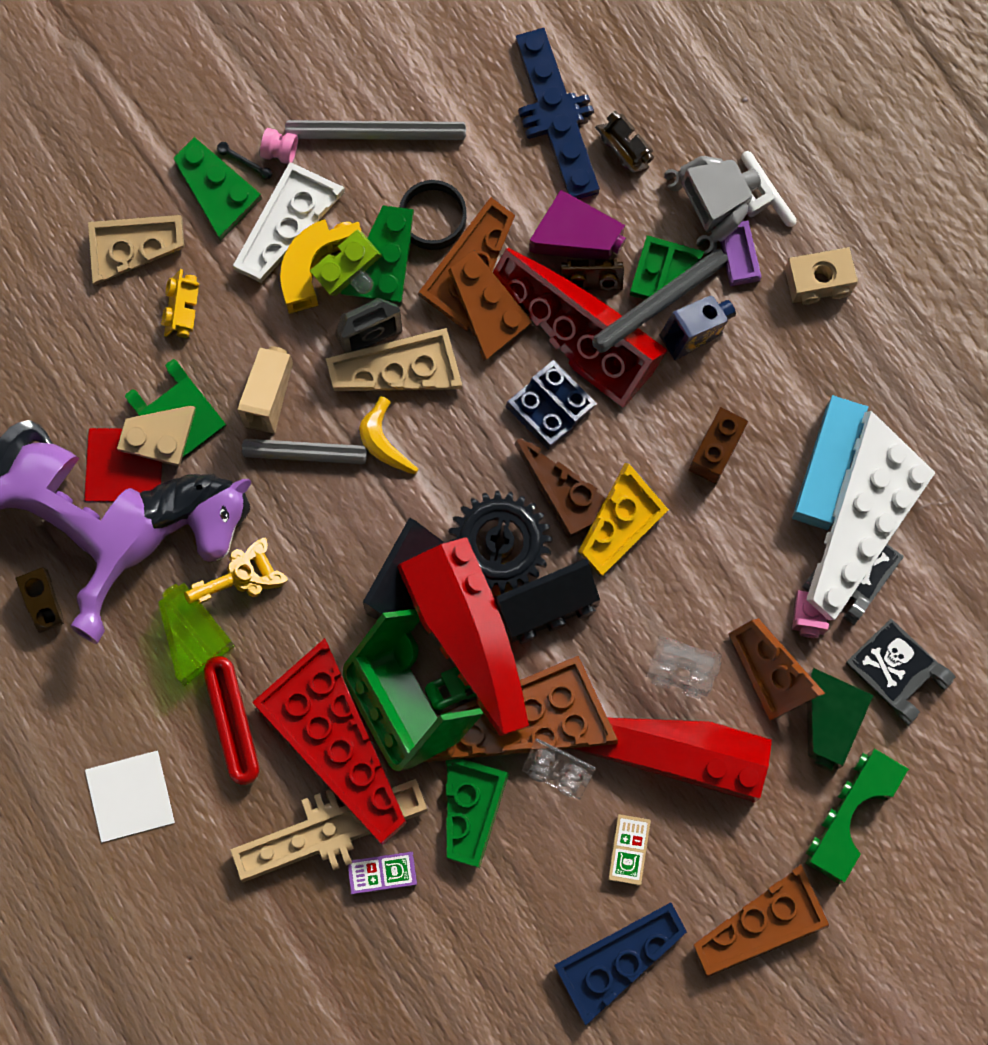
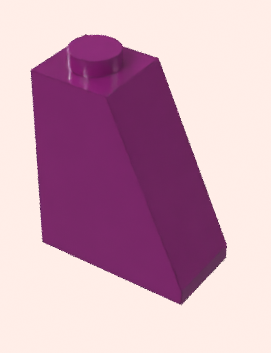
(577, 231)

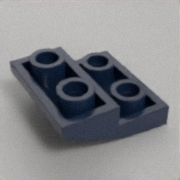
(550, 404)

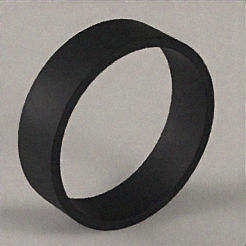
(440, 186)

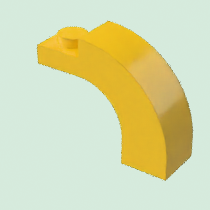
(305, 253)

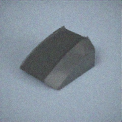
(368, 325)

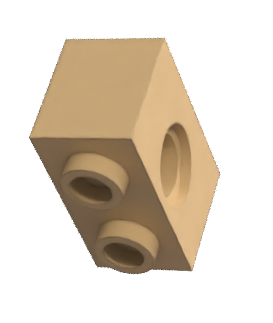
(834, 264)

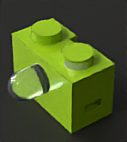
(348, 266)

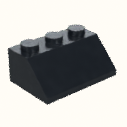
(389, 590)
(548, 602)

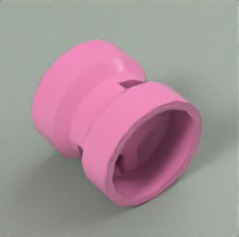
(278, 146)

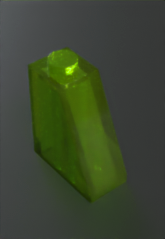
(190, 634)

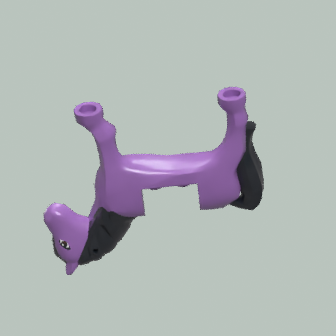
(130, 526)

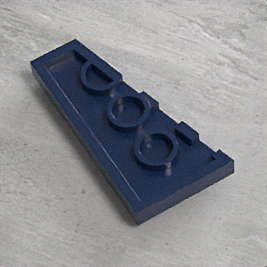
(610, 965)

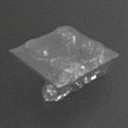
(558, 769)

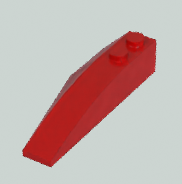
(573, 320)
(464, 618)
(691, 753)

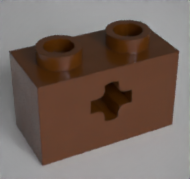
(718, 445)

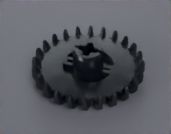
(505, 511)

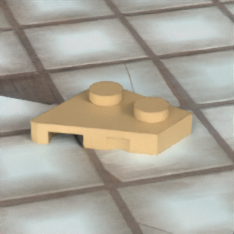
(158, 435)

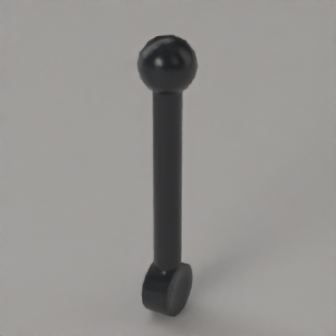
(223, 149)

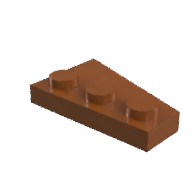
(489, 306)
(773, 670)

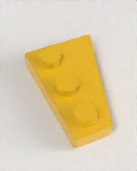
(622, 520)

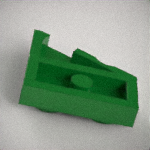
(660, 264)

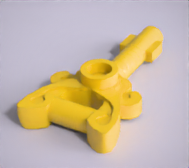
(241, 575)

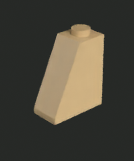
(265, 389)

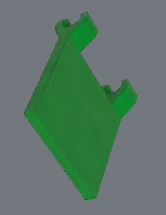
(183, 394)

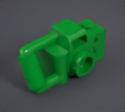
(454, 686)

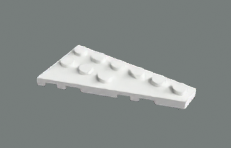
(870, 507)

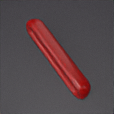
(231, 720)

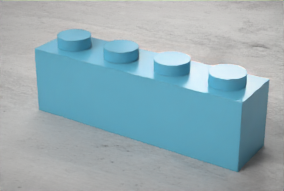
(829, 462)

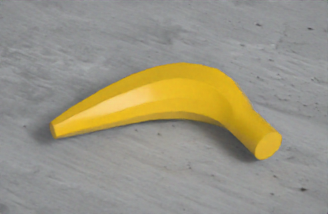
(377, 444)

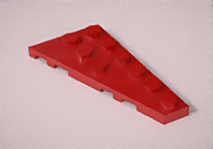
(323, 726)

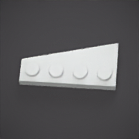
(294, 205)

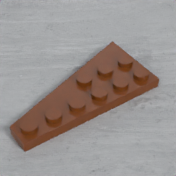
(559, 711)

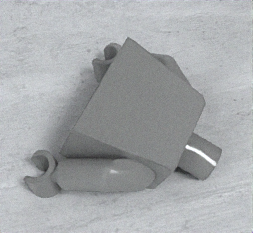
(717, 194)

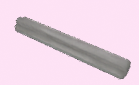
(304, 451)

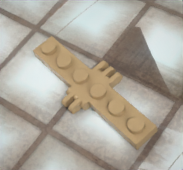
(325, 832)

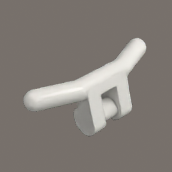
(769, 194)

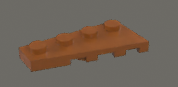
(484, 235)
(769, 922)

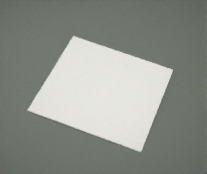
(129, 796)

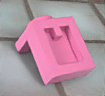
(808, 618)

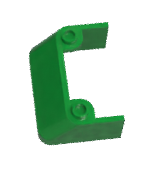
(393, 700)

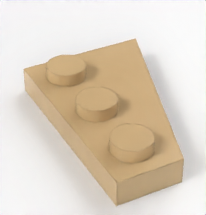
(130, 243)

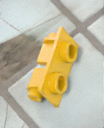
(180, 292)

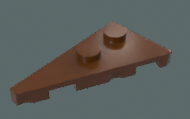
(568, 496)

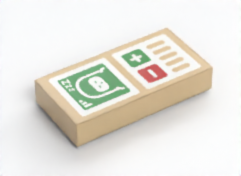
(629, 850)

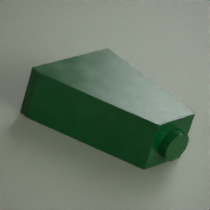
(834, 720)

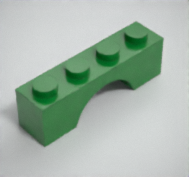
(834, 851)

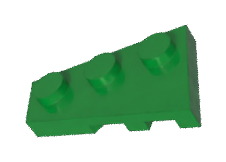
(217, 187)
(392, 239)
(472, 806)

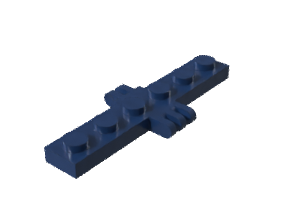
(556, 114)

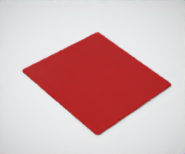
(114, 471)

